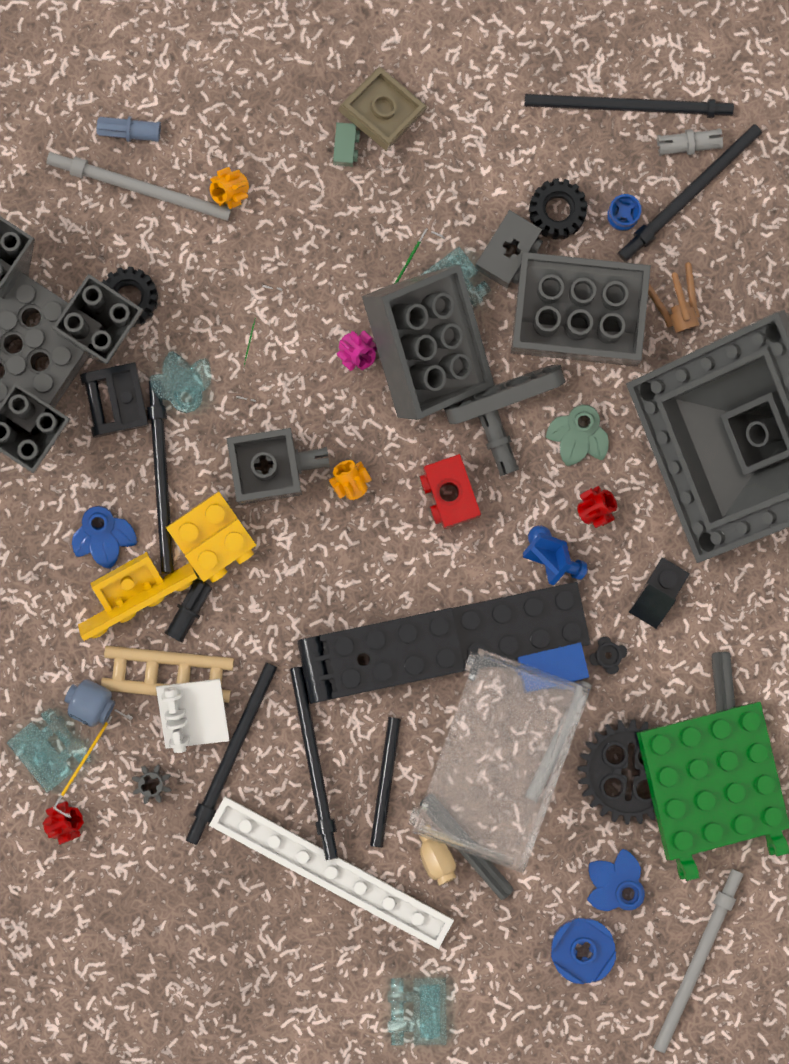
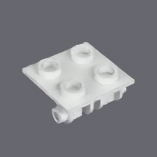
(192, 714)

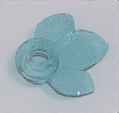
(180, 378)

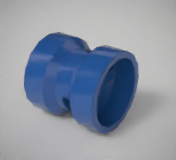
(624, 207)

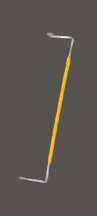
(84, 759)

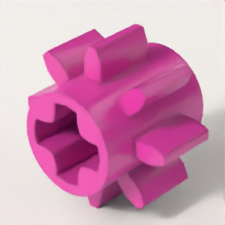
(357, 350)

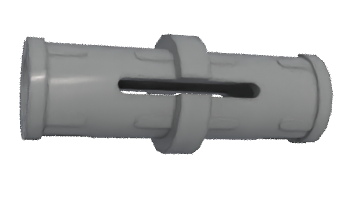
(689, 142)

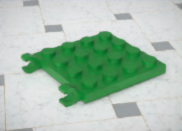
(714, 784)

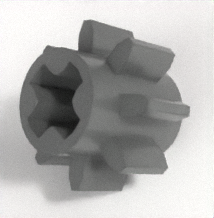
(143, 780)

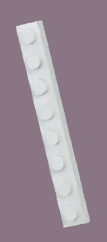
(333, 874)

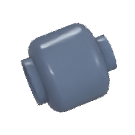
(89, 703)

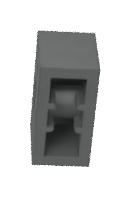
(511, 231)

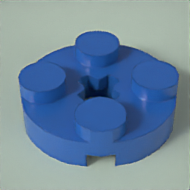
(584, 969)

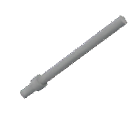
(79, 168)
(724, 902)

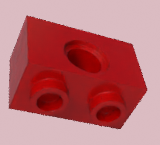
(450, 472)

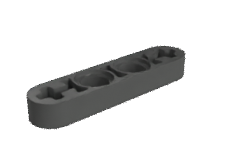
(506, 394)

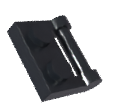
(124, 395)

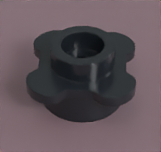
(617, 653)

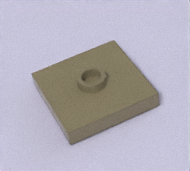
(382, 108)

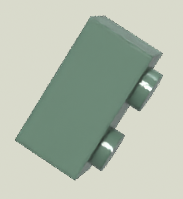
(344, 146)

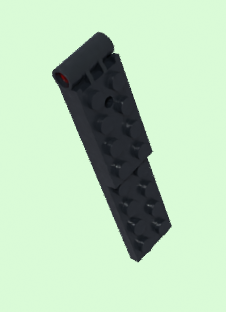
(441, 641)

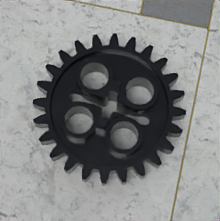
(599, 770)

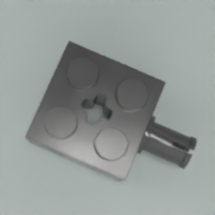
(287, 462)

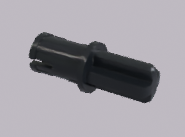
(188, 610)

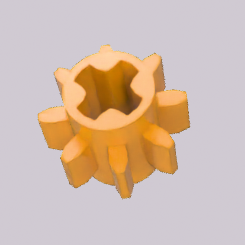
(229, 187)
(350, 479)

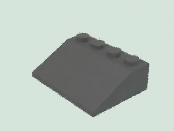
(581, 309)
(428, 342)

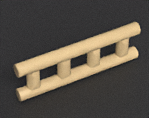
(153, 659)

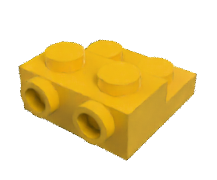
(212, 537)

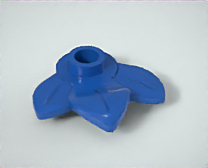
(103, 541)
(613, 879)

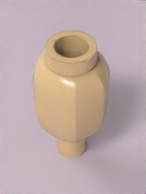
(437, 861)

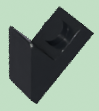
(659, 593)

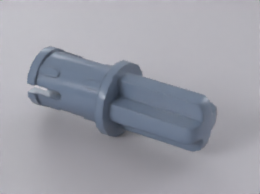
(128, 129)

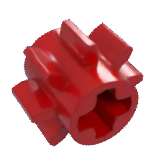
(597, 507)
(61, 827)

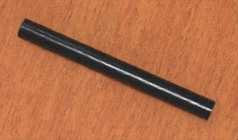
(385, 782)

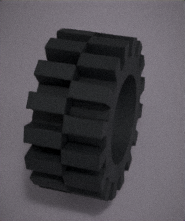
(561, 190)
(140, 280)

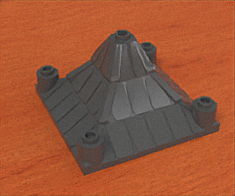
(723, 435)

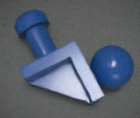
(553, 554)

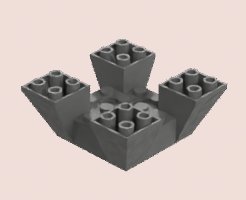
(67, 334)

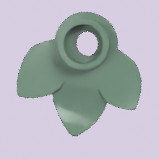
(577, 439)

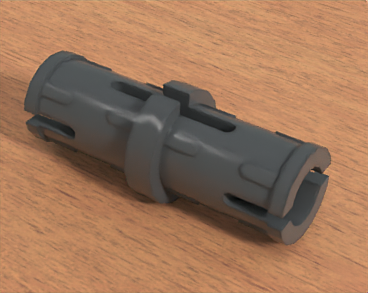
(498, 443)

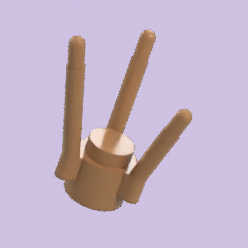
(686, 313)

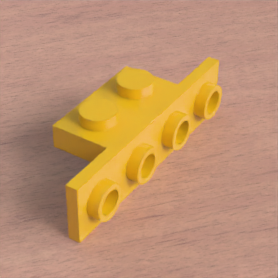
(130, 590)

